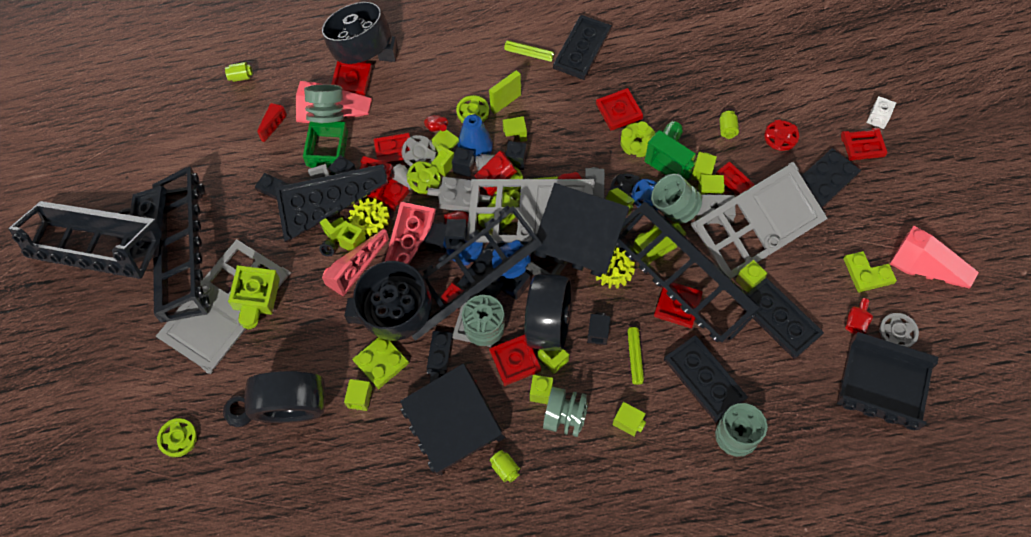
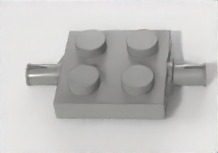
(455, 194)

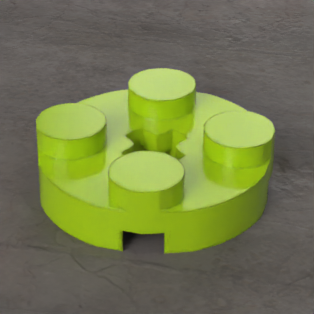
(633, 131)

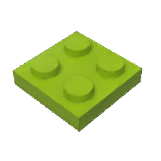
(380, 361)

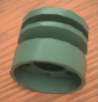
(324, 103)
(676, 198)
(485, 330)
(565, 411)
(749, 424)

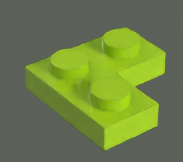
(864, 276)

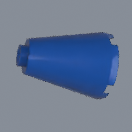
(475, 136)

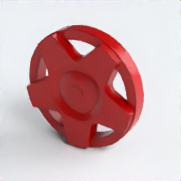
(782, 133)

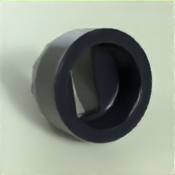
(324, 248)

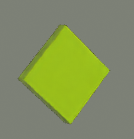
(505, 92)

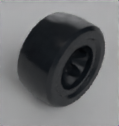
(356, 33)
(381, 283)
(548, 312)
(285, 397)

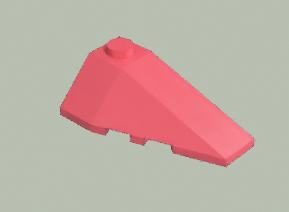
(353, 104)
(409, 231)
(927, 256)
(348, 268)

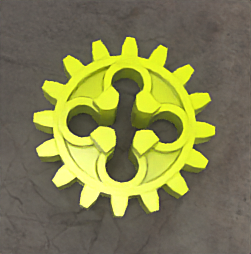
(380, 217)
(623, 265)

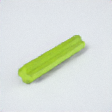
(529, 50)
(635, 356)

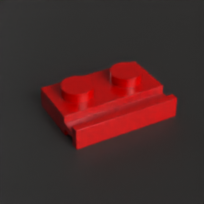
(389, 148)
(497, 168)
(393, 194)

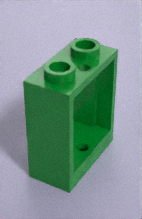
(332, 129)
(669, 156)

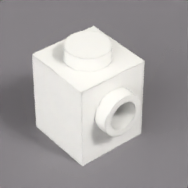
(881, 112)

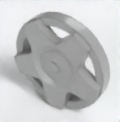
(418, 150)
(898, 330)

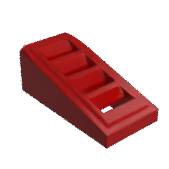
(272, 119)

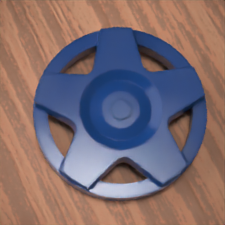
(645, 192)

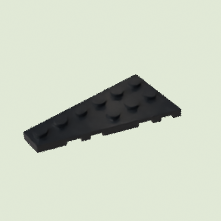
(311, 201)

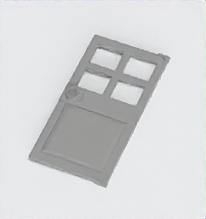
(532, 203)
(776, 211)
(210, 336)

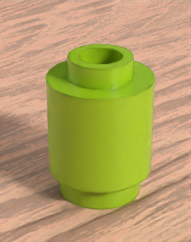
(238, 72)
(729, 124)
(505, 466)

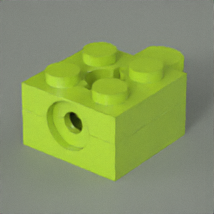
(253, 293)

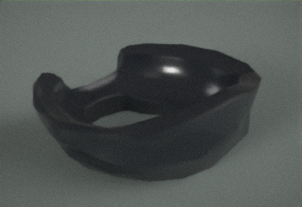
(236, 421)

